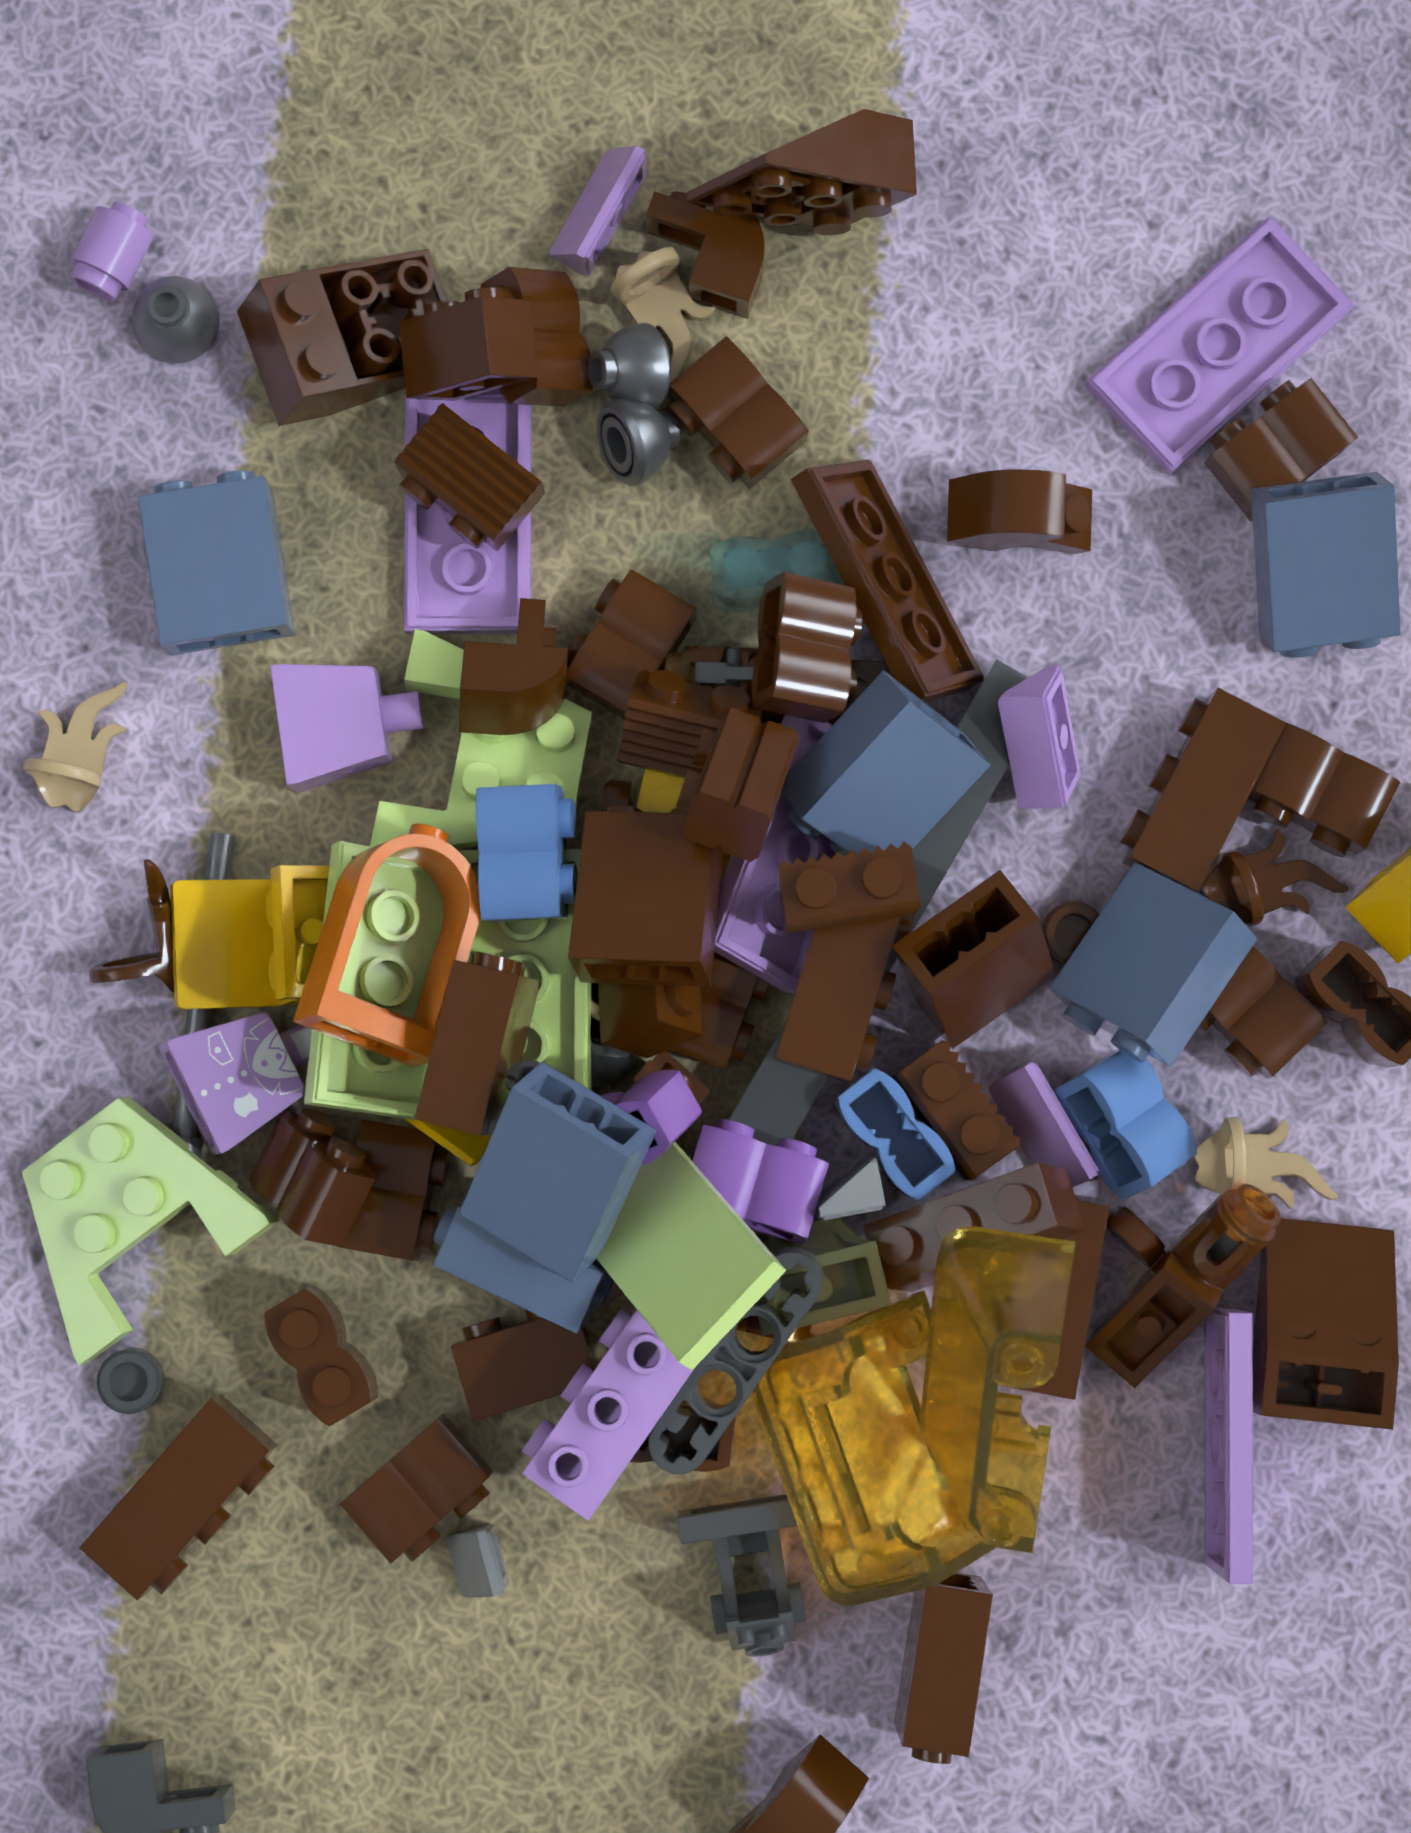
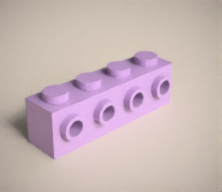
(606, 1416)

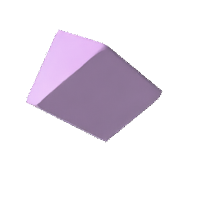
(600, 209)
(1040, 740)
(1042, 1123)

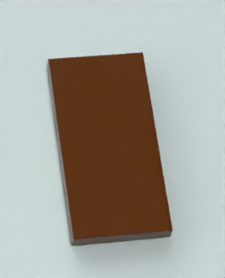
(889, 579)

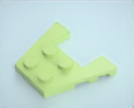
(540, 756)
(111, 1191)

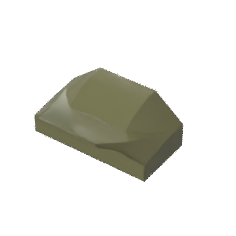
(851, 1275)

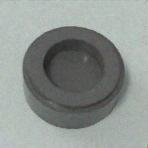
(130, 1380)

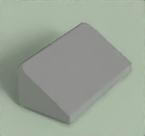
(853, 1193)

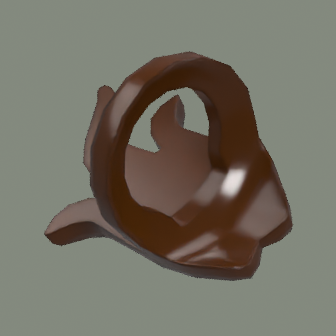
(1254, 885)
(155, 963)

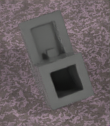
(133, 1793)

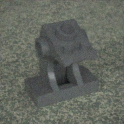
(754, 1619)

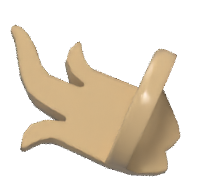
(657, 297)
(74, 761)
(1237, 1158)

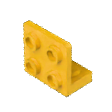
(298, 920)
(223, 944)

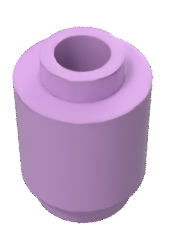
(110, 250)

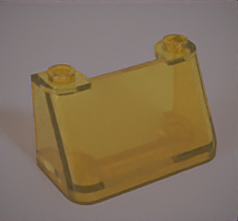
(993, 1325)
(856, 1457)

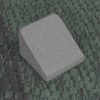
(478, 1561)

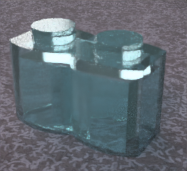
(746, 563)

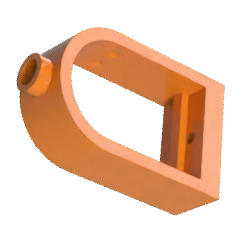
(362, 1022)

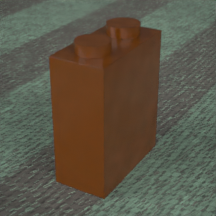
(644, 901)
(975, 959)
(476, 1043)
(943, 1668)

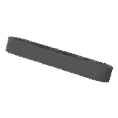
(740, 1363)

